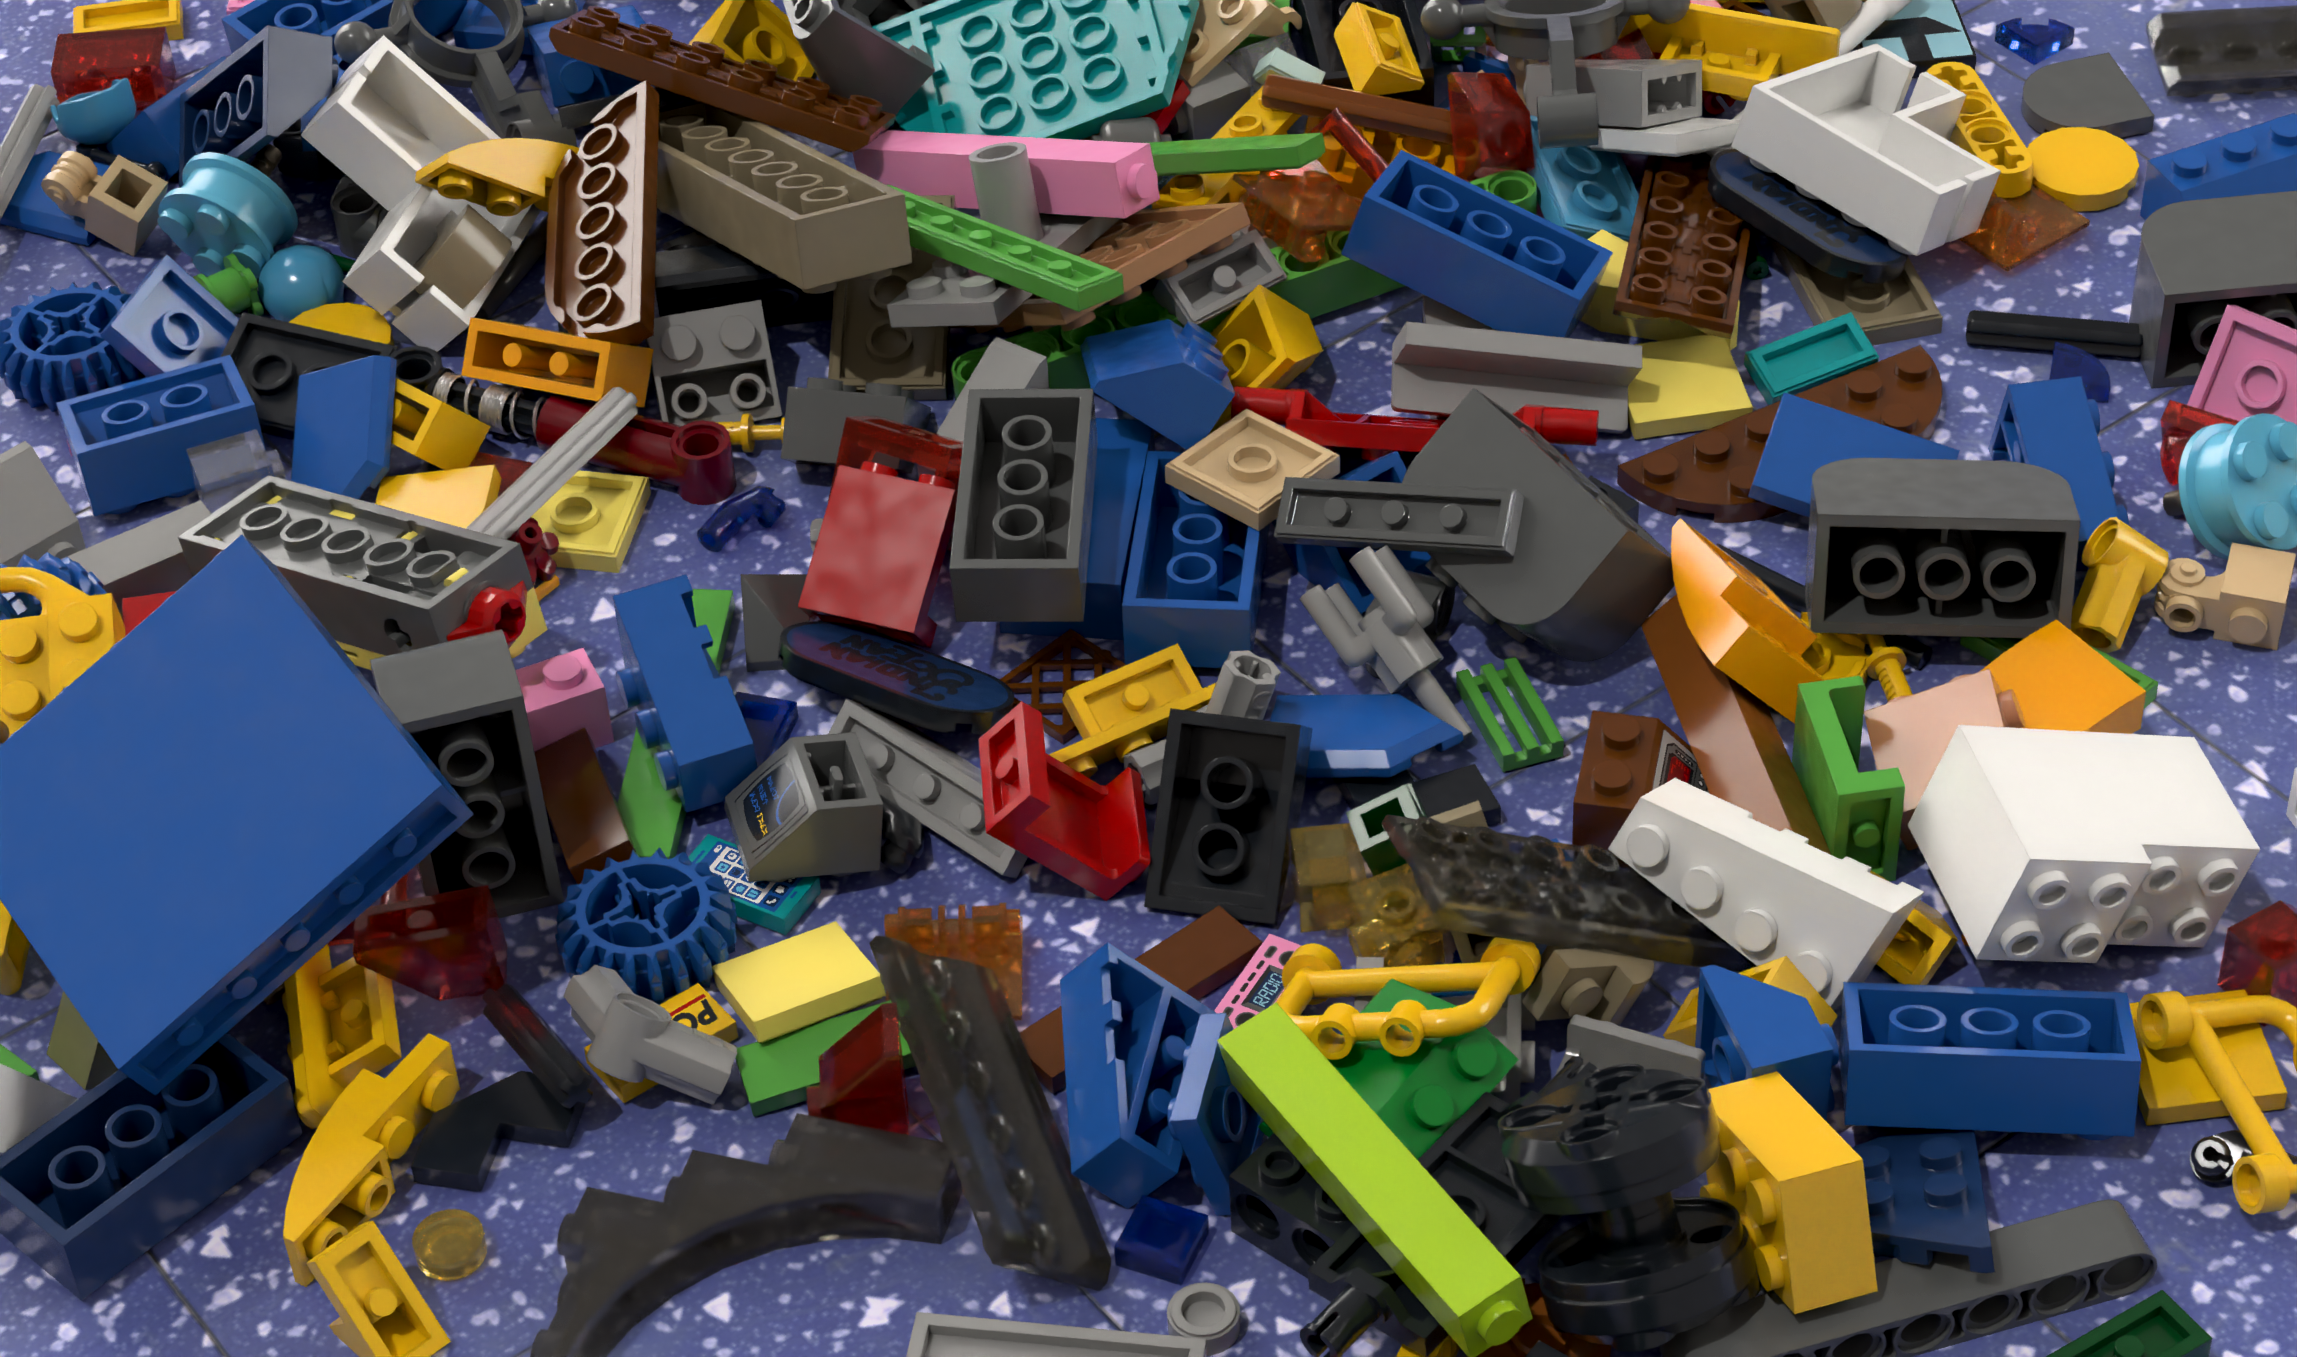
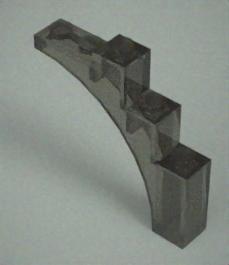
(818, 1187)

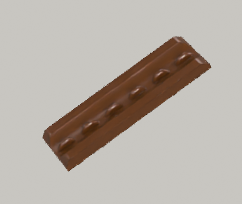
(709, 77)
(1683, 250)

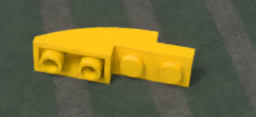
(497, 173)
(346, 1164)

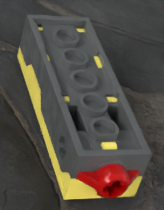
(376, 572)

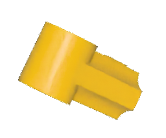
(2120, 572)

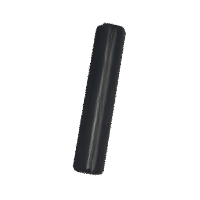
(2042, 332)
(537, 1046)

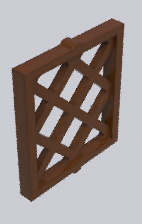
(1042, 661)

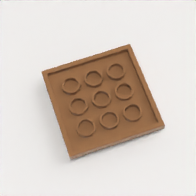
(1139, 248)

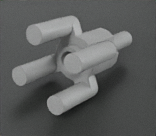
(1390, 635)

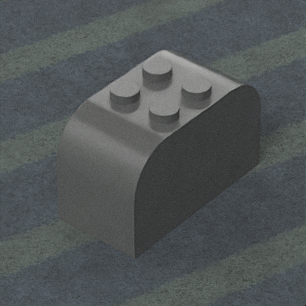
(2199, 261)
(1939, 548)
(1579, 563)
(474, 727)

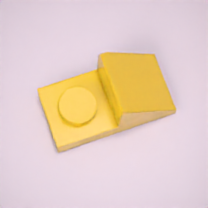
(375, 1298)

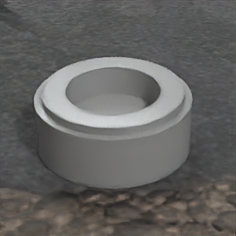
(1206, 1313)

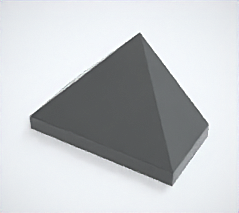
(768, 609)

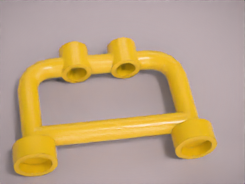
(1317, 974)
(2168, 1021)

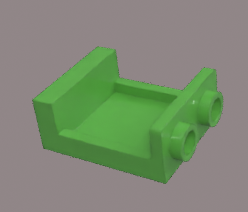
(1853, 809)

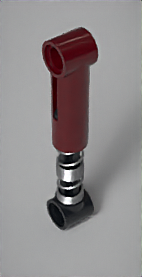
(689, 456)

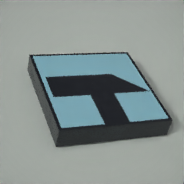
(1925, 35)

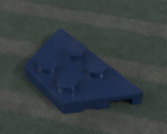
(1926, 1196)

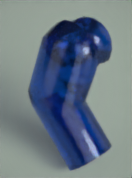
(736, 512)

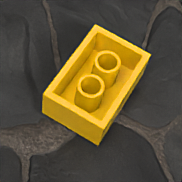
(1794, 1192)

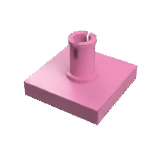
(2249, 368)

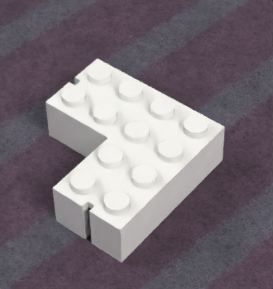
(380, 130)
(1849, 144)

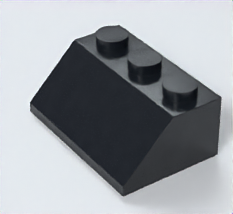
(714, 277)

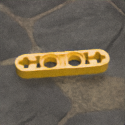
(1986, 130)

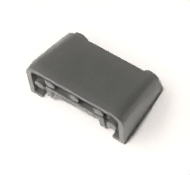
(854, 55)

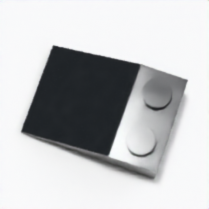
(1226, 814)

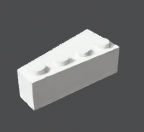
(1764, 886)

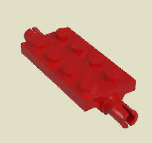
(1385, 434)

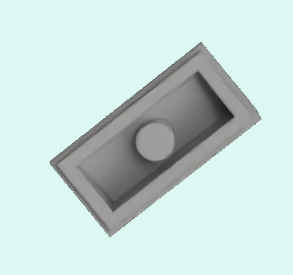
(1219, 280)

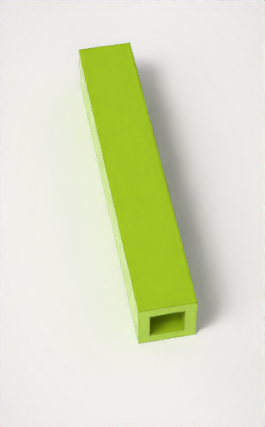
(1376, 1182)

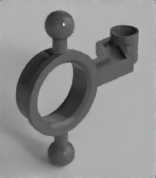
(1553, 33)
(479, 69)

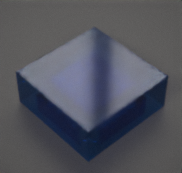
(1161, 1240)

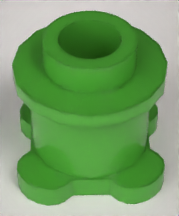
(234, 287)

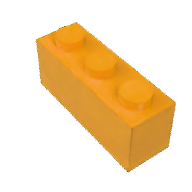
(554, 361)

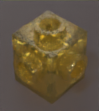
(1393, 921)

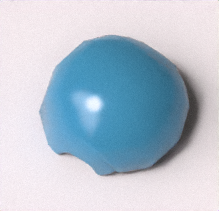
(96, 115)
(300, 281)

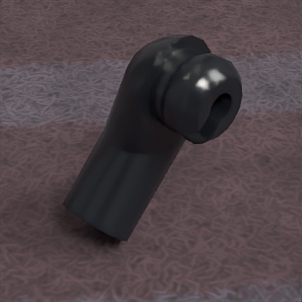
(904, 837)
(2216, 1156)

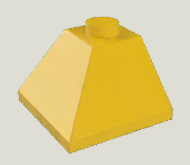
(756, 32)
(1265, 343)

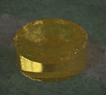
(449, 1244)

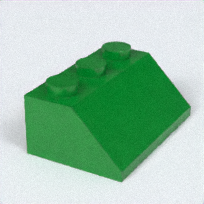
(1432, 1087)

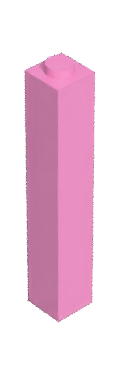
(1066, 173)

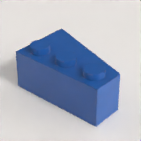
(2058, 430)
(680, 695)
(1121, 1070)

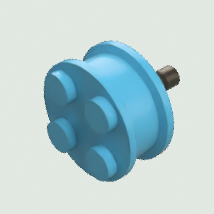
(228, 211)
(2239, 485)

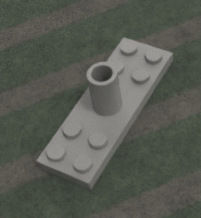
(1007, 199)

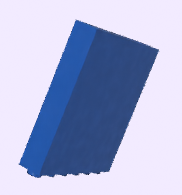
(207, 814)

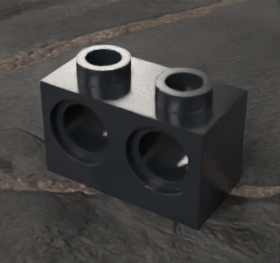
(1283, 1207)

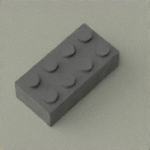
(1024, 506)

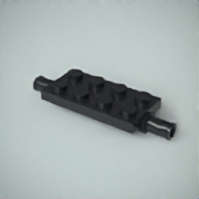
(1474, 1174)

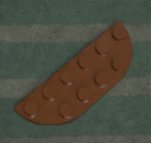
(606, 225)
(1719, 465)

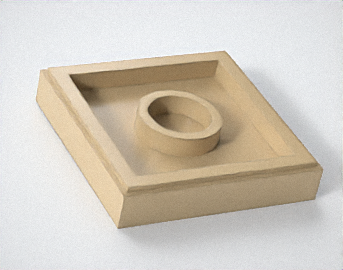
(1245, 467)

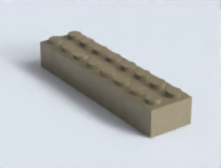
(777, 199)

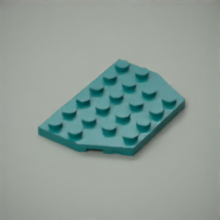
(1042, 64)

